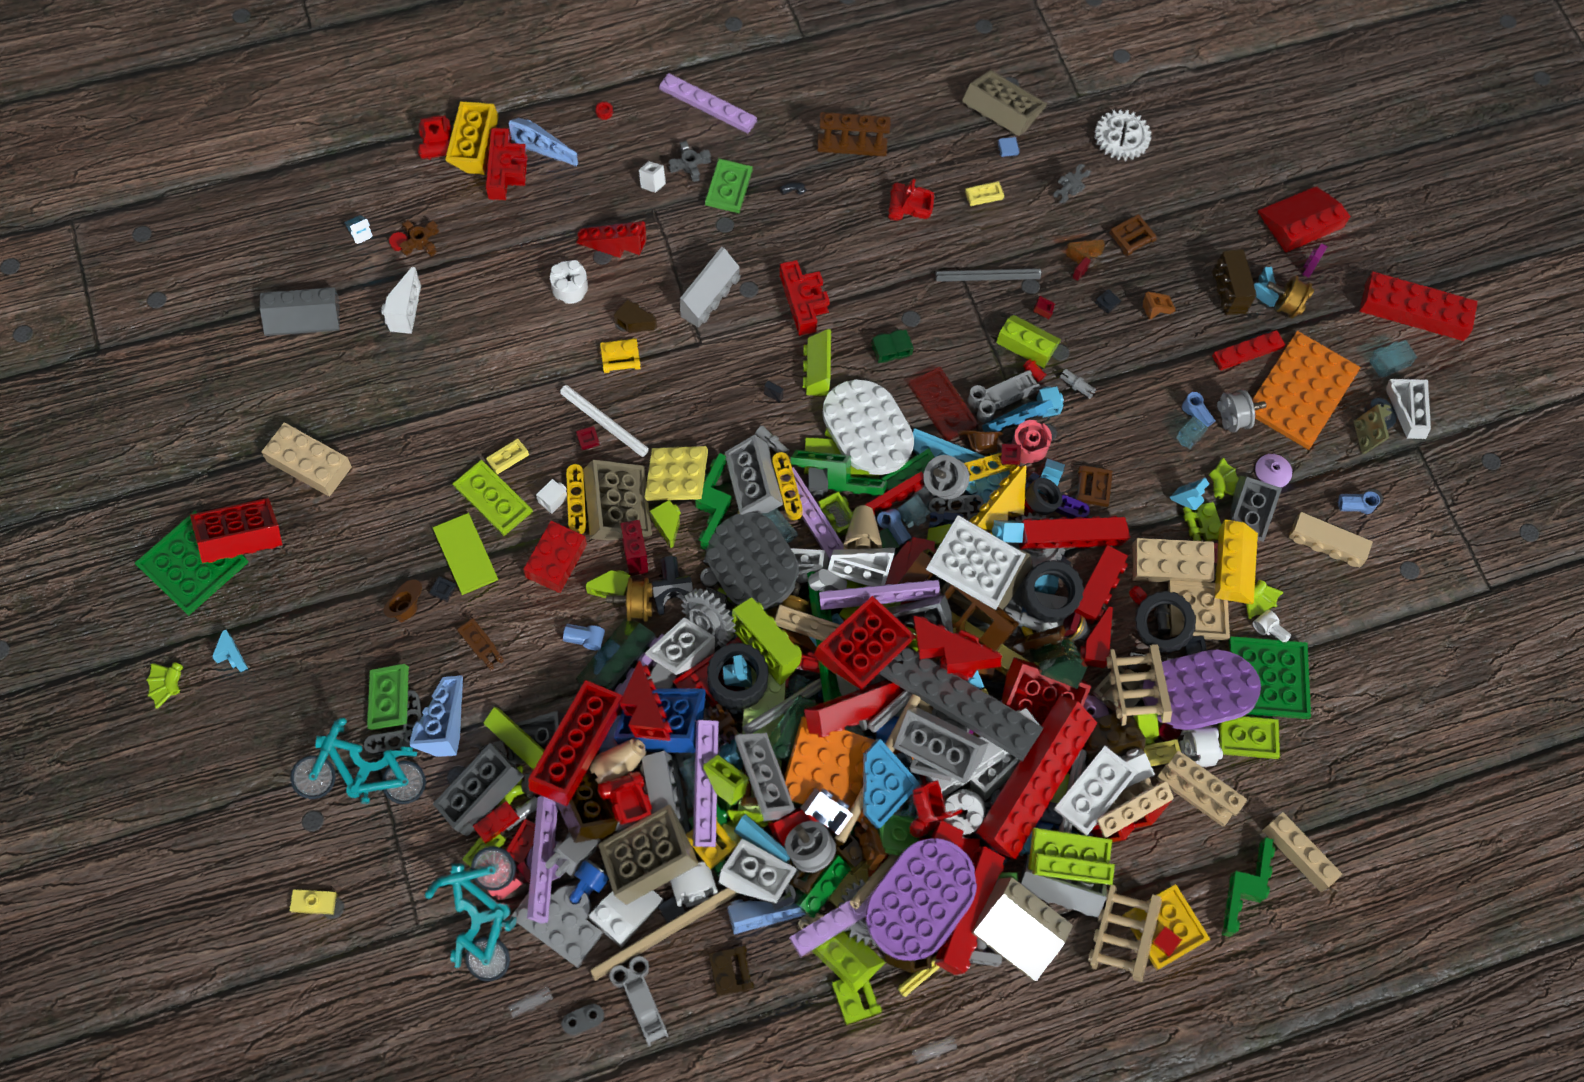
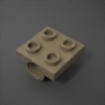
(1104, 691)

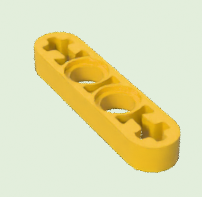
(985, 470)
(787, 486)
(576, 499)

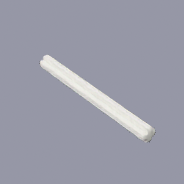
(604, 420)

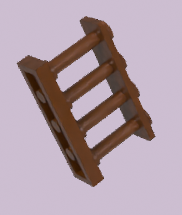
(853, 144)

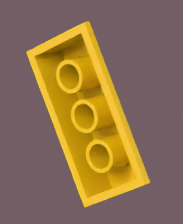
(472, 136)
(1236, 562)

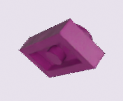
(1313, 259)

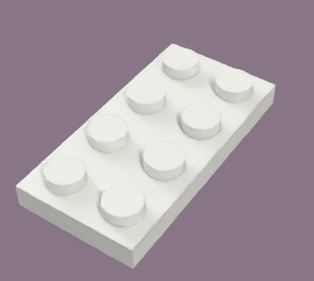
(1095, 790)

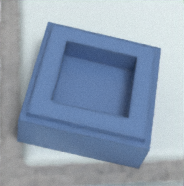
(1008, 146)

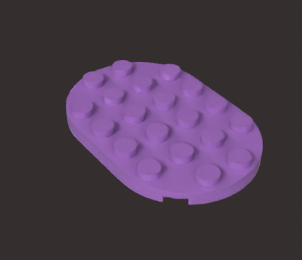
(1207, 688)
(921, 899)

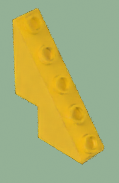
(1005, 501)

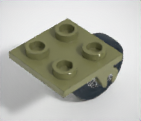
(1374, 423)

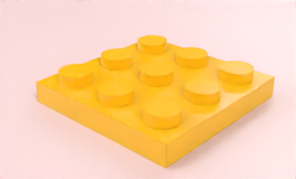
(1179, 918)

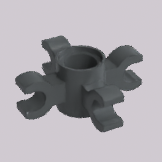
(689, 167)
(1072, 183)

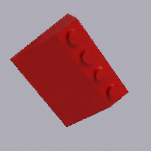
(1304, 218)
(236, 530)
(864, 644)
(1036, 692)

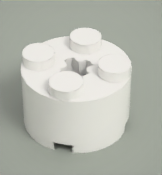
(569, 281)
(1202, 746)
(968, 801)
(694, 886)

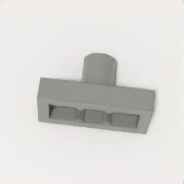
(980, 956)

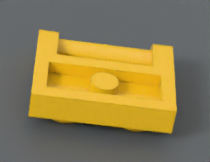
(620, 351)
(714, 855)

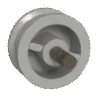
(1238, 410)
(946, 477)
(810, 846)

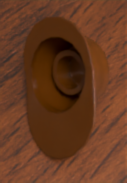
(982, 441)
(404, 602)

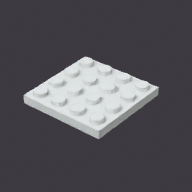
(976, 562)

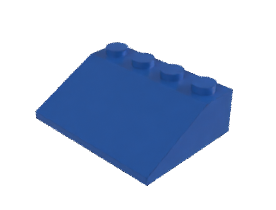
(682, 710)

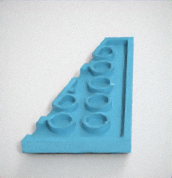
(982, 486)

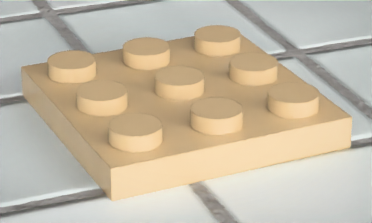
(1210, 613)

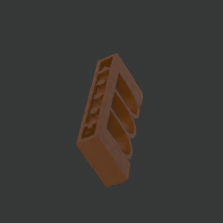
(1000, 628)

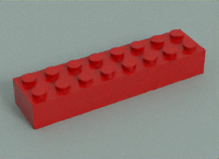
(1037, 777)

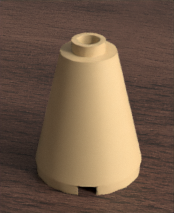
(862, 530)
(618, 760)

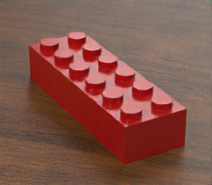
(1418, 306)
(575, 743)

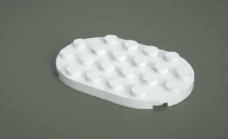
(868, 426)

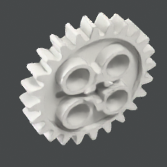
(1110, 132)

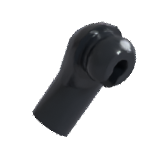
(799, 186)

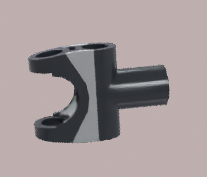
(671, 584)

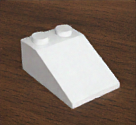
(402, 303)
(682, 647)
(756, 873)
(623, 920)

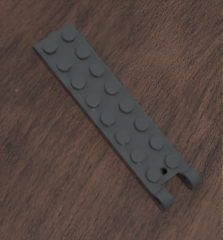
(963, 702)

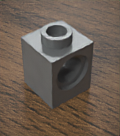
(818, 482)

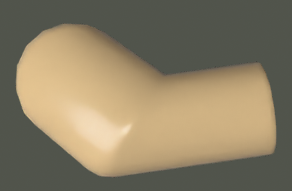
(806, 920)

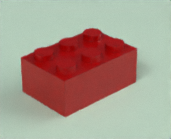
(555, 556)

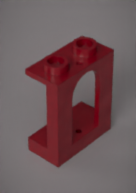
(634, 547)

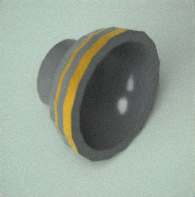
(1082, 631)

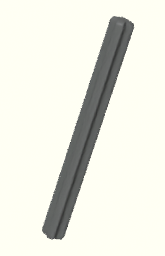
(994, 274)

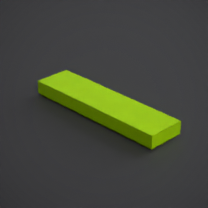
(514, 737)
(1073, 869)

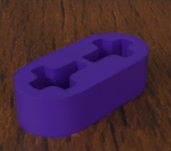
(1071, 508)

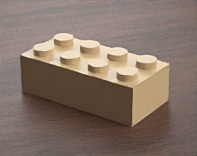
(306, 459)
(1173, 560)

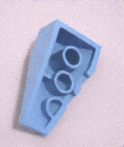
(540, 141)
(440, 725)
(757, 914)

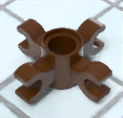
(422, 233)
(727, 723)

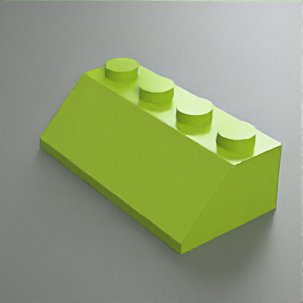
(762, 633)

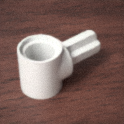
(1269, 624)

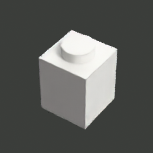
(652, 176)
(552, 496)

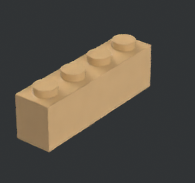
(1330, 540)
(1302, 852)

